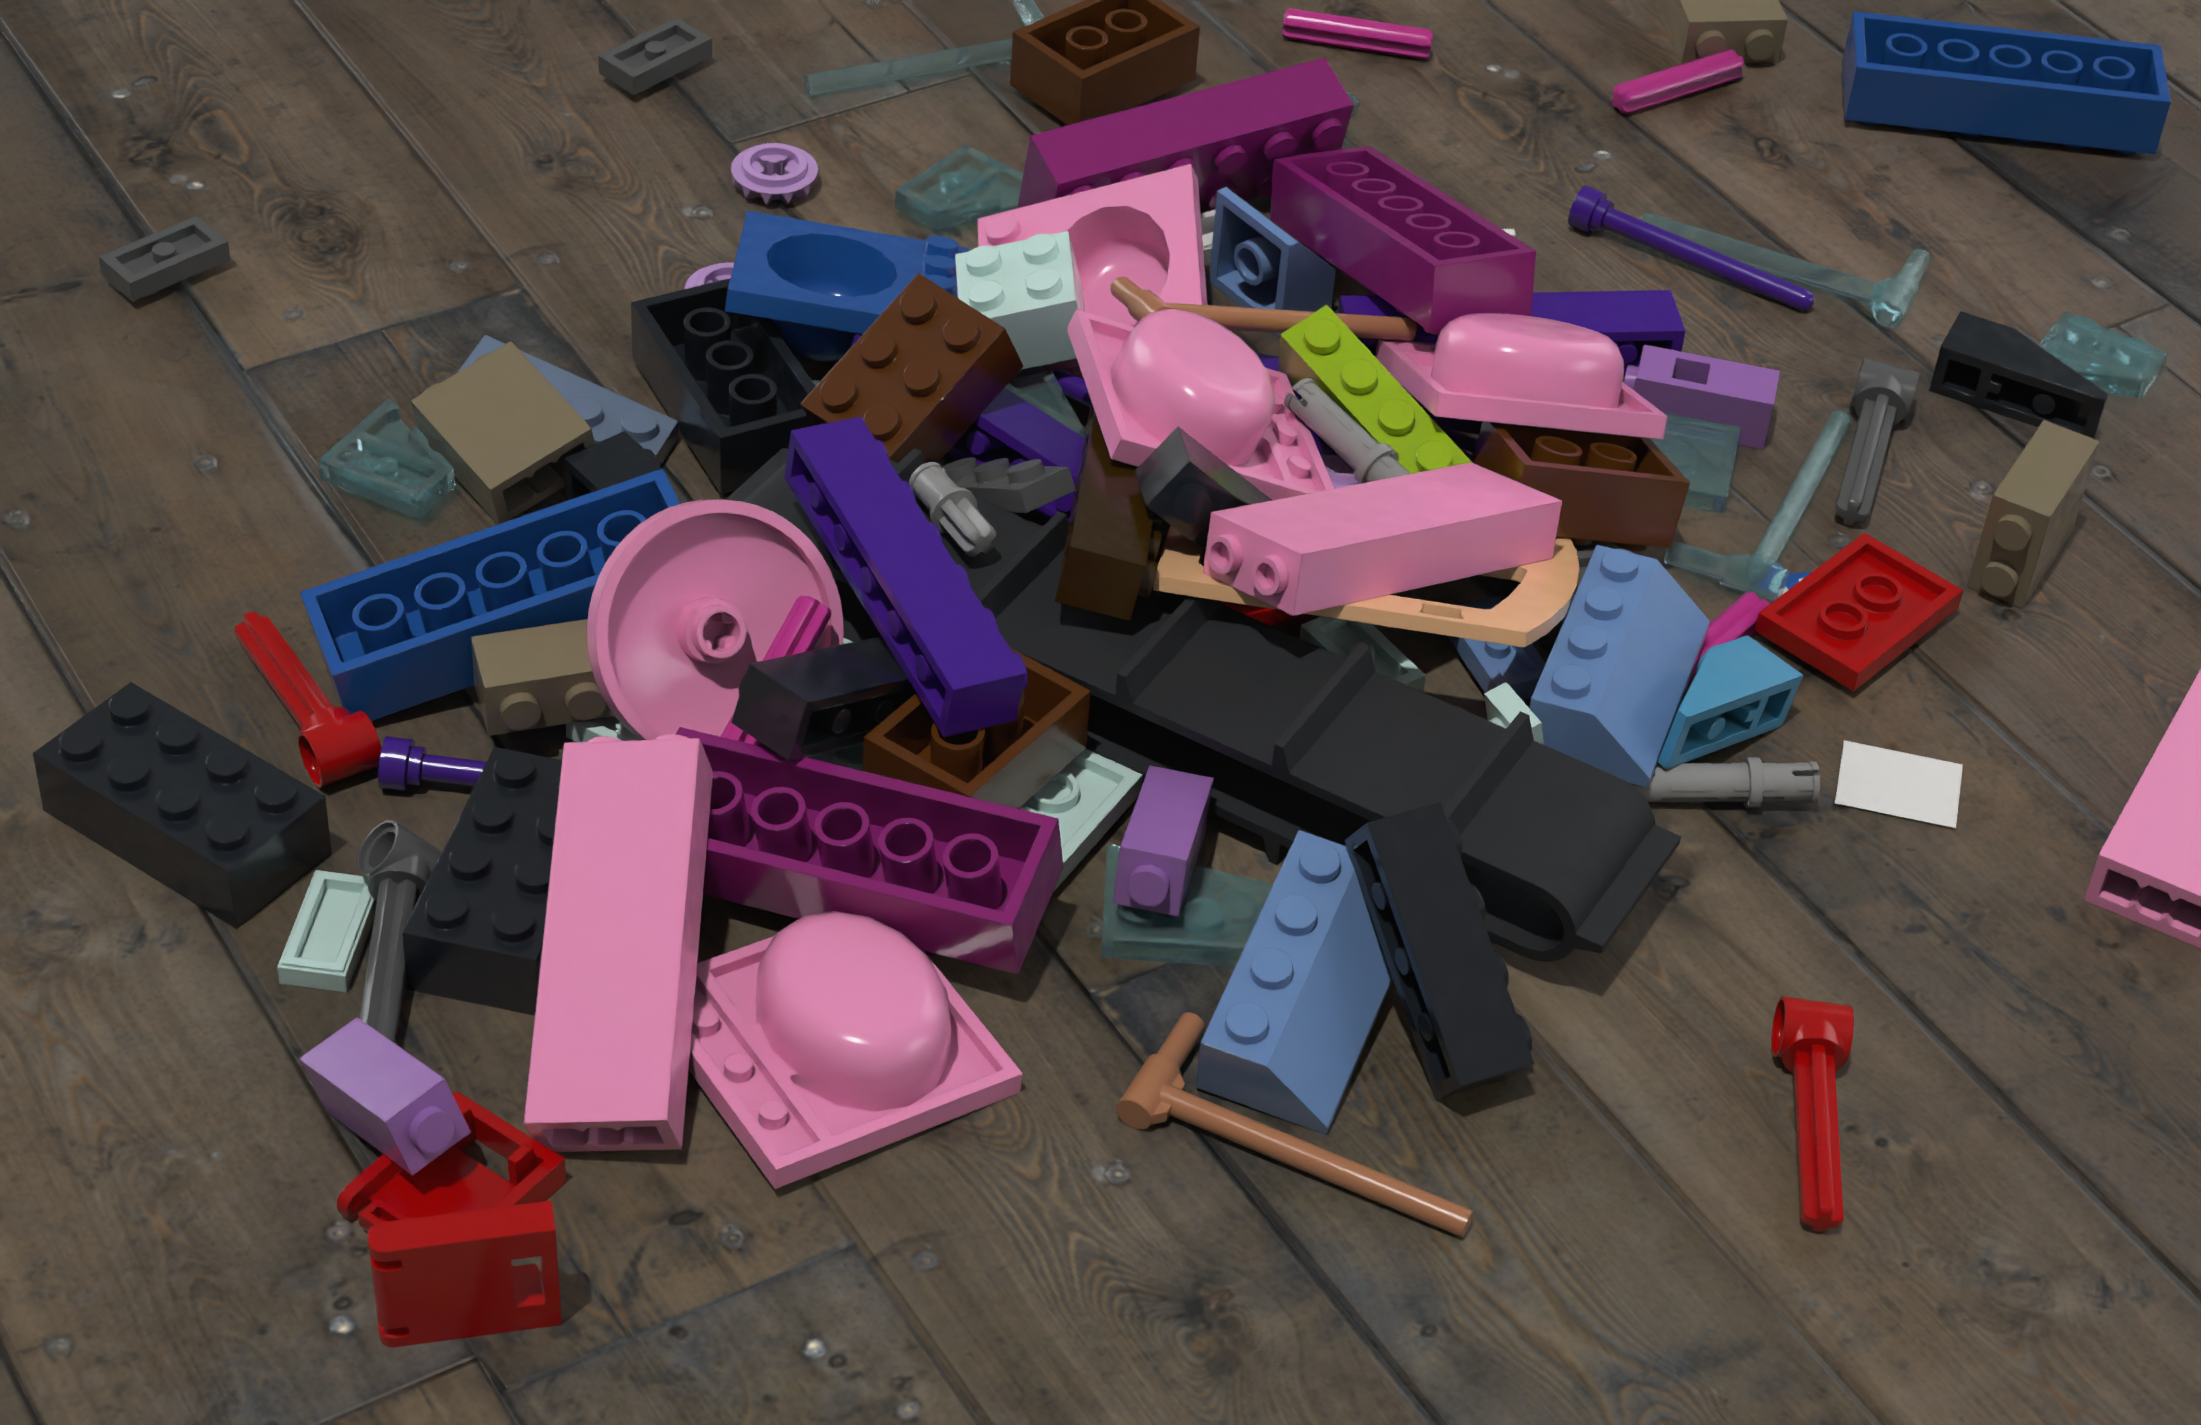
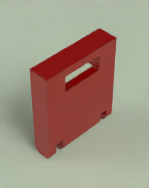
(454, 1179)
(456, 1274)

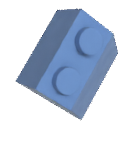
(1264, 264)

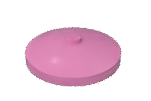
(693, 606)

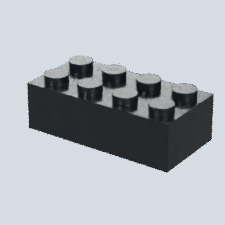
(720, 378)
(183, 804)
(486, 900)

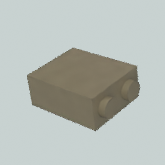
(1713, 26)
(502, 431)
(2032, 514)

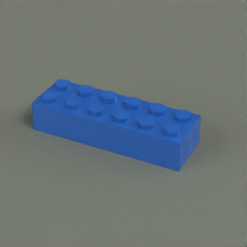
(2005, 83)
(408, 624)

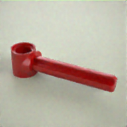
(330, 738)
(1813, 1045)

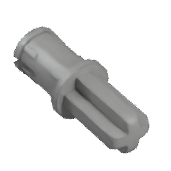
(952, 509)

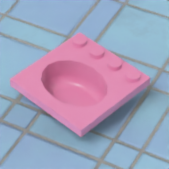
(1124, 229)
(1523, 375)
(1205, 381)
(837, 1044)

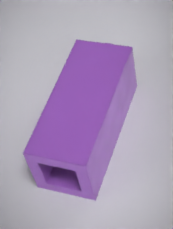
(1707, 390)
(1163, 841)
(385, 1095)

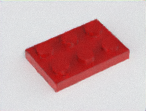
(1858, 611)

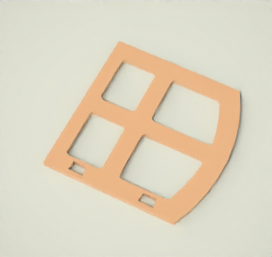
(1516, 621)

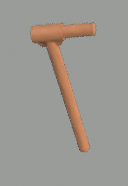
(1143, 302)
(1160, 1093)

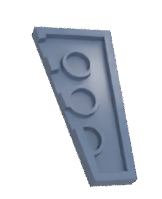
(599, 407)

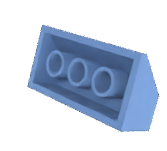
(1620, 665)
(1299, 993)

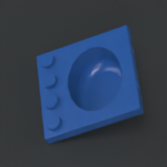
(828, 279)

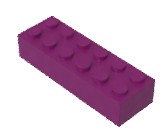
(1221, 130)
(1401, 236)
(920, 859)

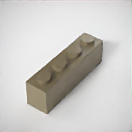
(536, 678)

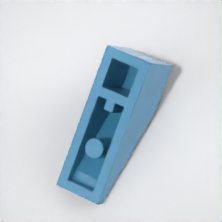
(1733, 697)

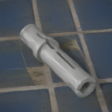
(1343, 434)
(1734, 782)

